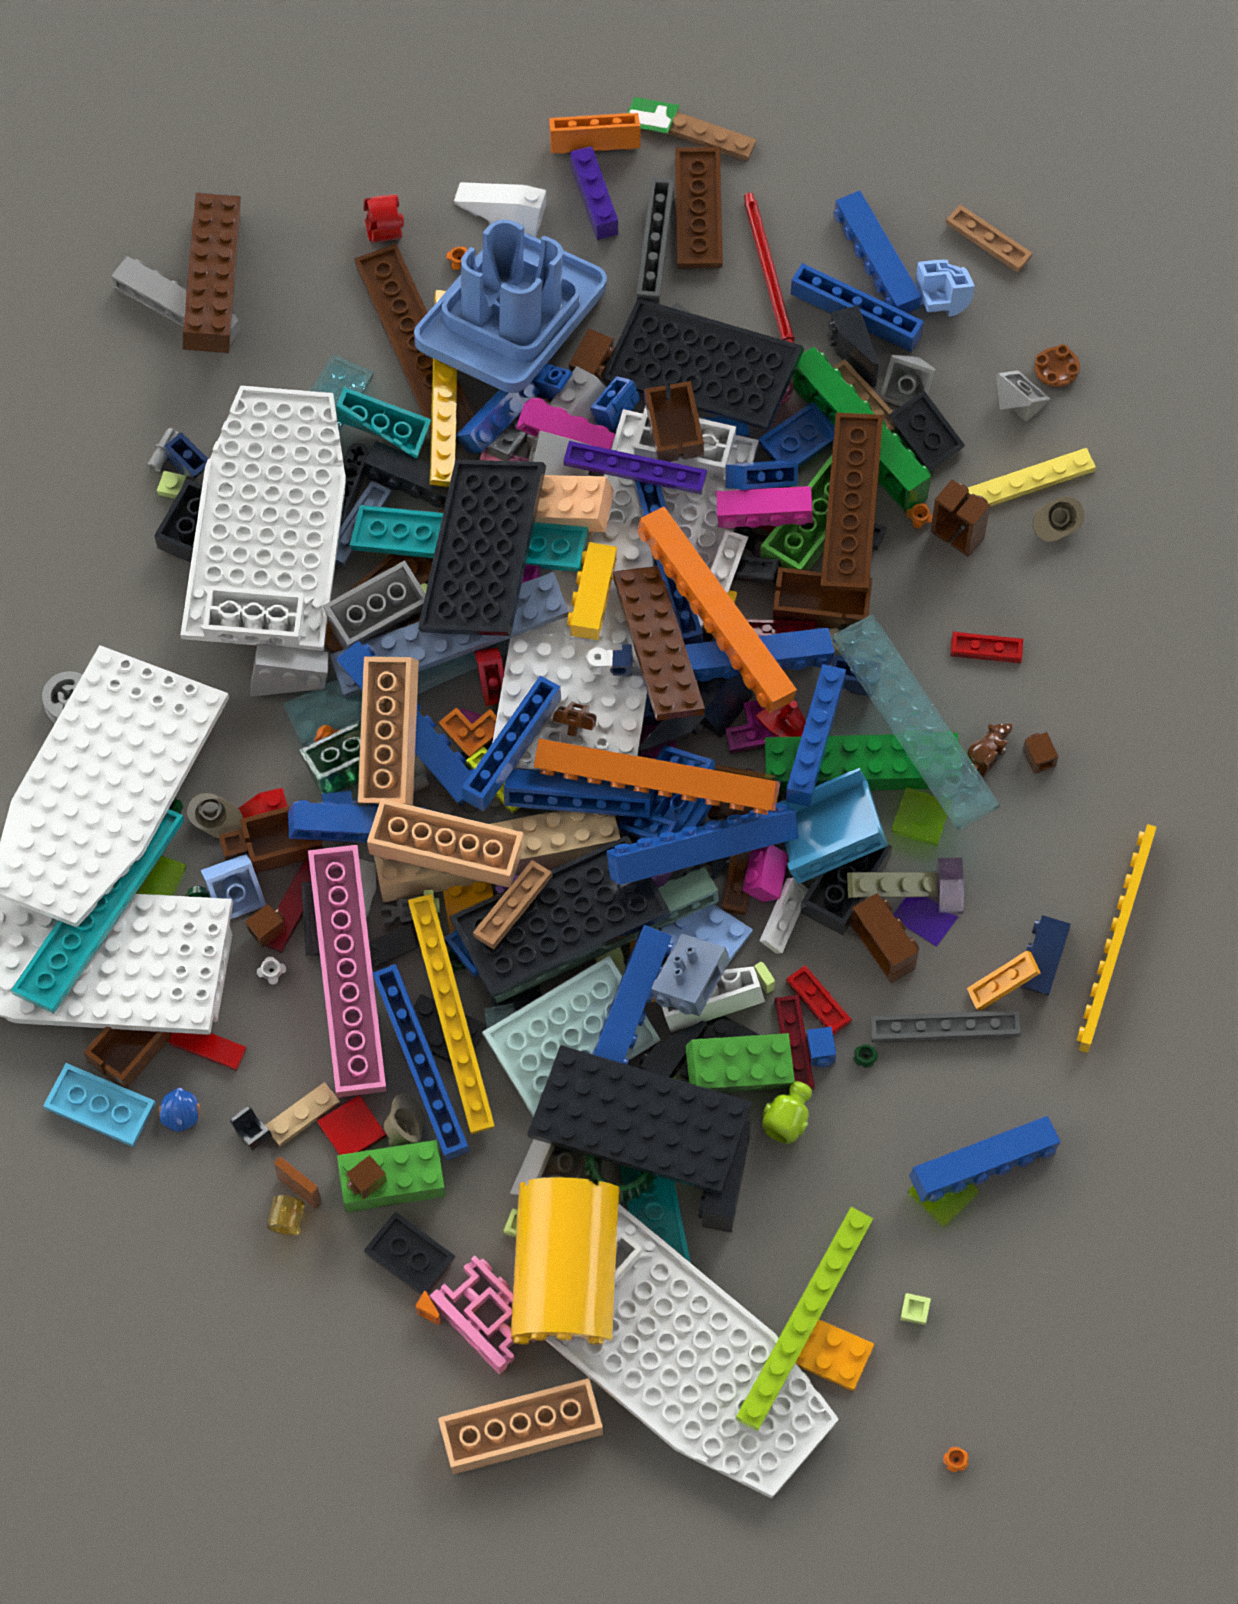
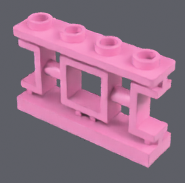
(471, 1328)

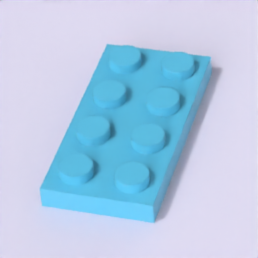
(99, 1105)

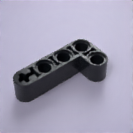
(355, 452)

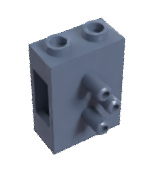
(690, 975)

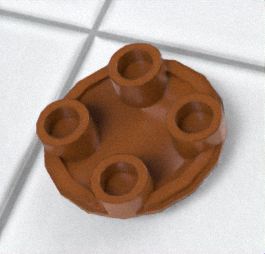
(1057, 366)

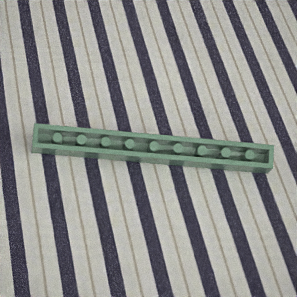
(682, 897)

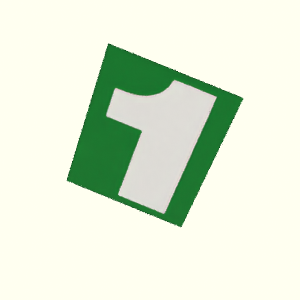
(654, 114)

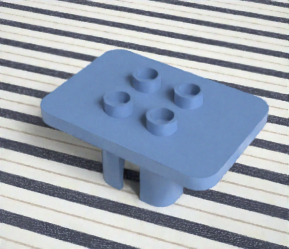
(510, 307)

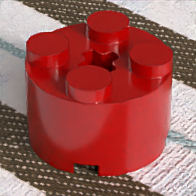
(382, 218)

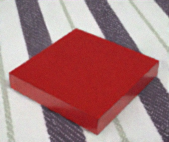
(352, 1127)

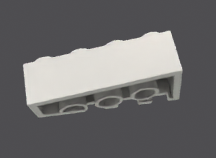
(735, 991)

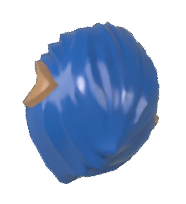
(179, 1110)

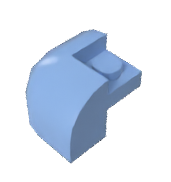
(944, 286)

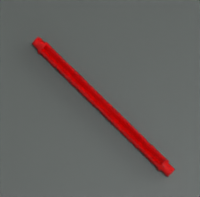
(768, 268)

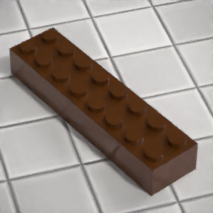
(211, 273)

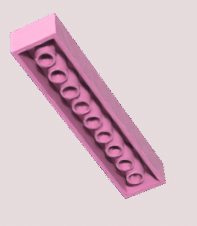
(347, 971)

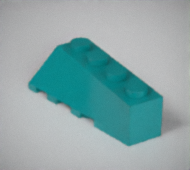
(383, 420)

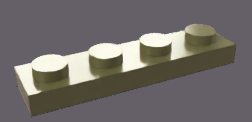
(892, 884)

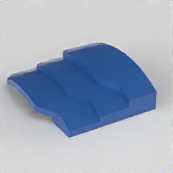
(670, 813)

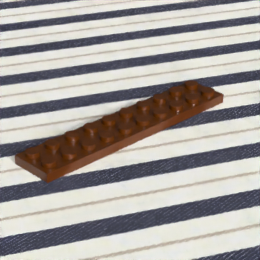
(400, 312)

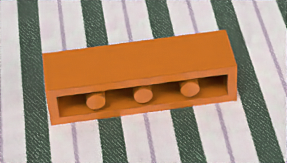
(598, 131)

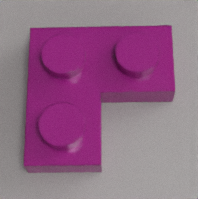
(748, 736)

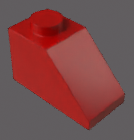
(264, 802)

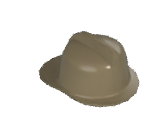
(1058, 518)
(214, 814)
(404, 1121)

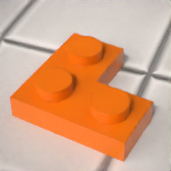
(466, 735)

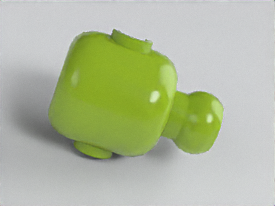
(787, 1115)

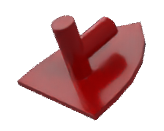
(785, 721)

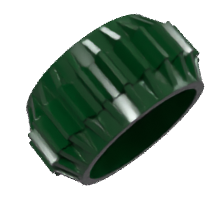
(626, 1193)

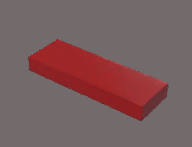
(986, 647)
(818, 999)
(211, 1048)

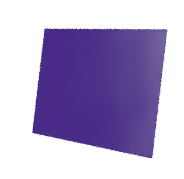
(923, 918)

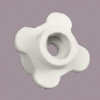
(271, 963)

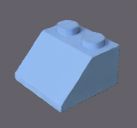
(235, 881)

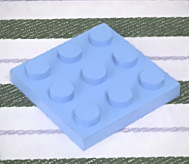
(714, 926)

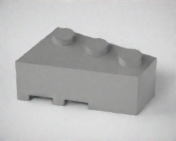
(287, 670)

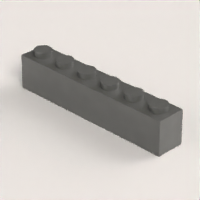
(655, 239)

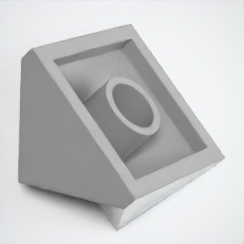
(906, 379)
(1020, 394)

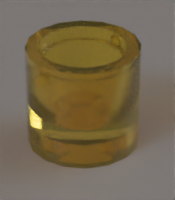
(286, 1215)

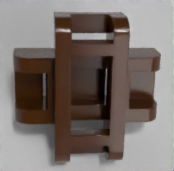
(575, 718)

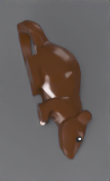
(983, 751)

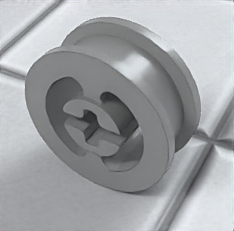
(63, 681)

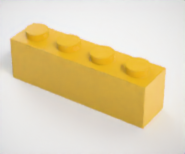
(593, 591)

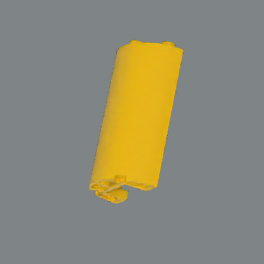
(565, 1260)

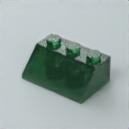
(335, 759)

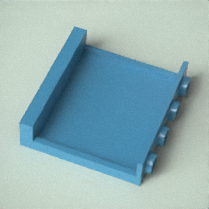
(835, 827)

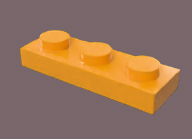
(1003, 980)

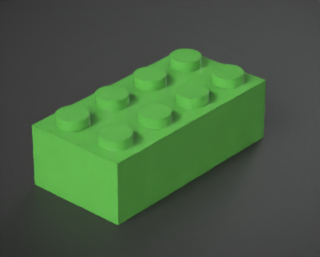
(741, 1063)
(410, 1171)

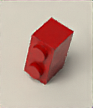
(490, 674)

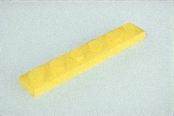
(1035, 477)

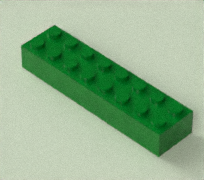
(898, 468)
(877, 756)

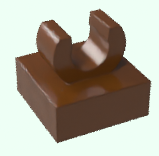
(233, 844)

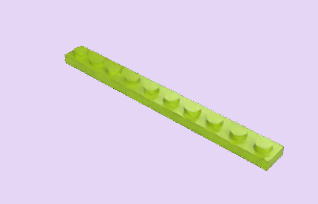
(803, 1319)

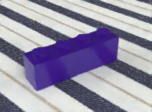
(594, 193)

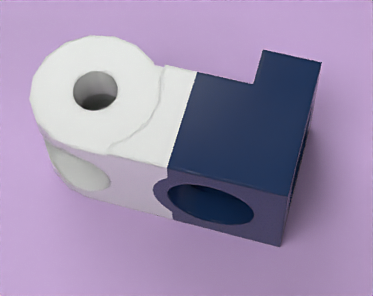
(611, 661)

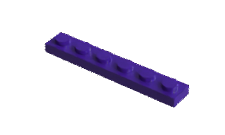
(635, 467)

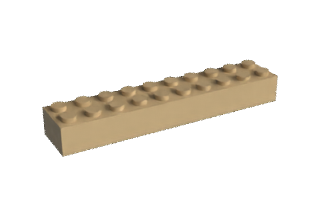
(548, 840)

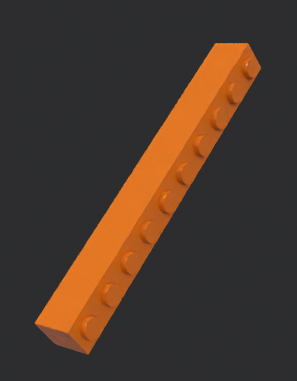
(716, 610)
(657, 775)

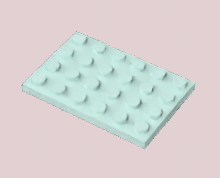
(566, 1017)

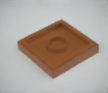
(297, 1182)

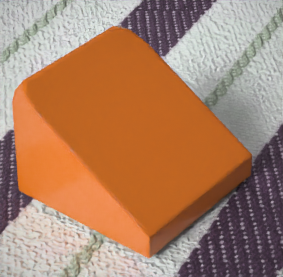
(427, 1310)

